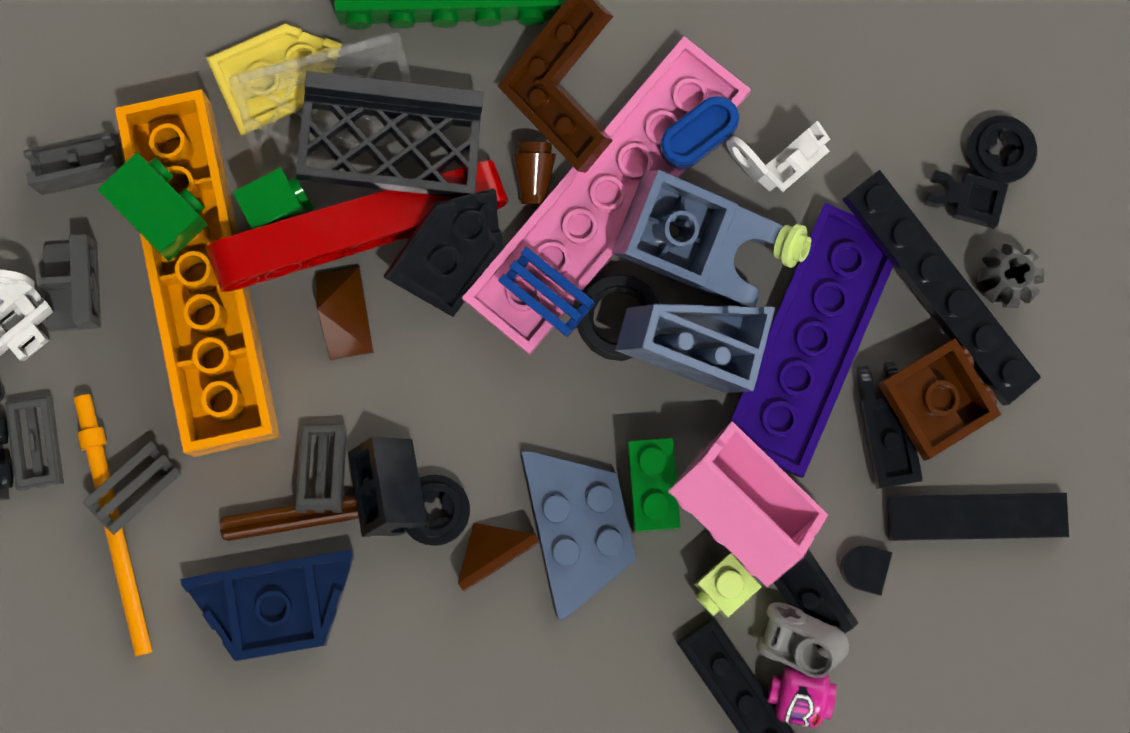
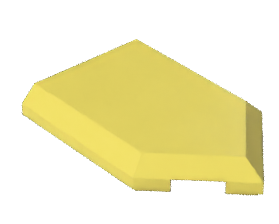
(265, 49)

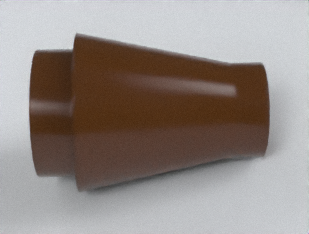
(534, 170)

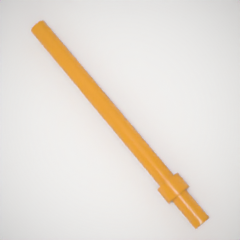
(92, 440)

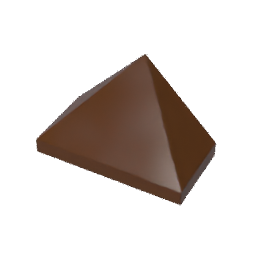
(343, 313)
(491, 550)

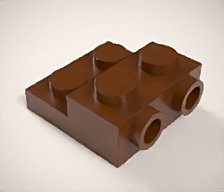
(940, 398)

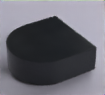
(866, 568)

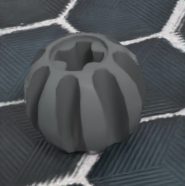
(1010, 290)

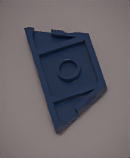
(273, 604)

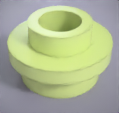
(792, 245)

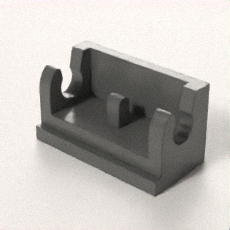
(74, 164)

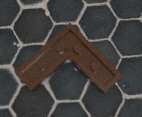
(536, 78)

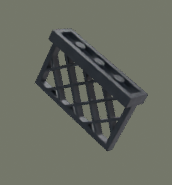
(389, 100)

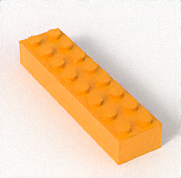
(205, 333)

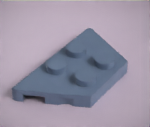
(579, 527)

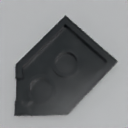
(449, 250)

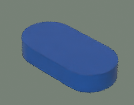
(699, 132)

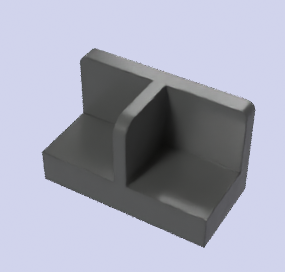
(72, 284)

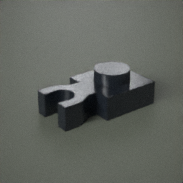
(974, 199)

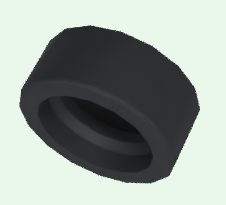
(600, 289)

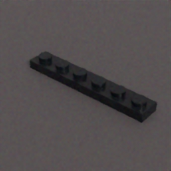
(941, 287)

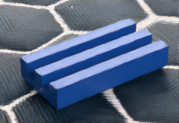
(518, 268)

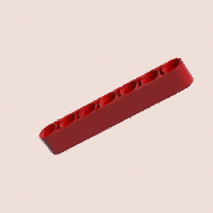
(332, 232)

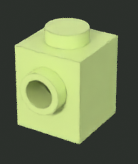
(725, 586)

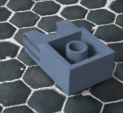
(706, 241)

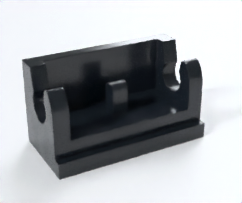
(386, 486)

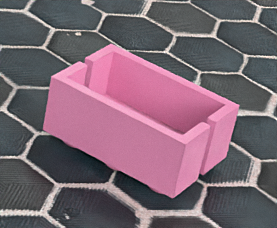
(749, 504)

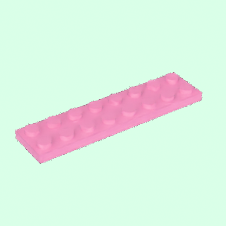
(586, 210)

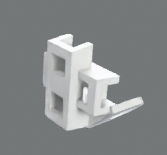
(787, 165)
(21, 326)

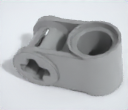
(793, 640)

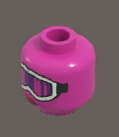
(802, 698)

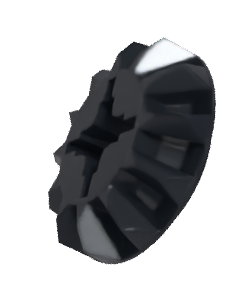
(1013, 135)
(454, 501)

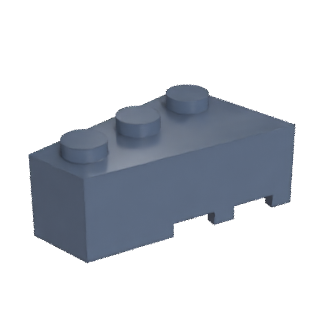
(699, 342)

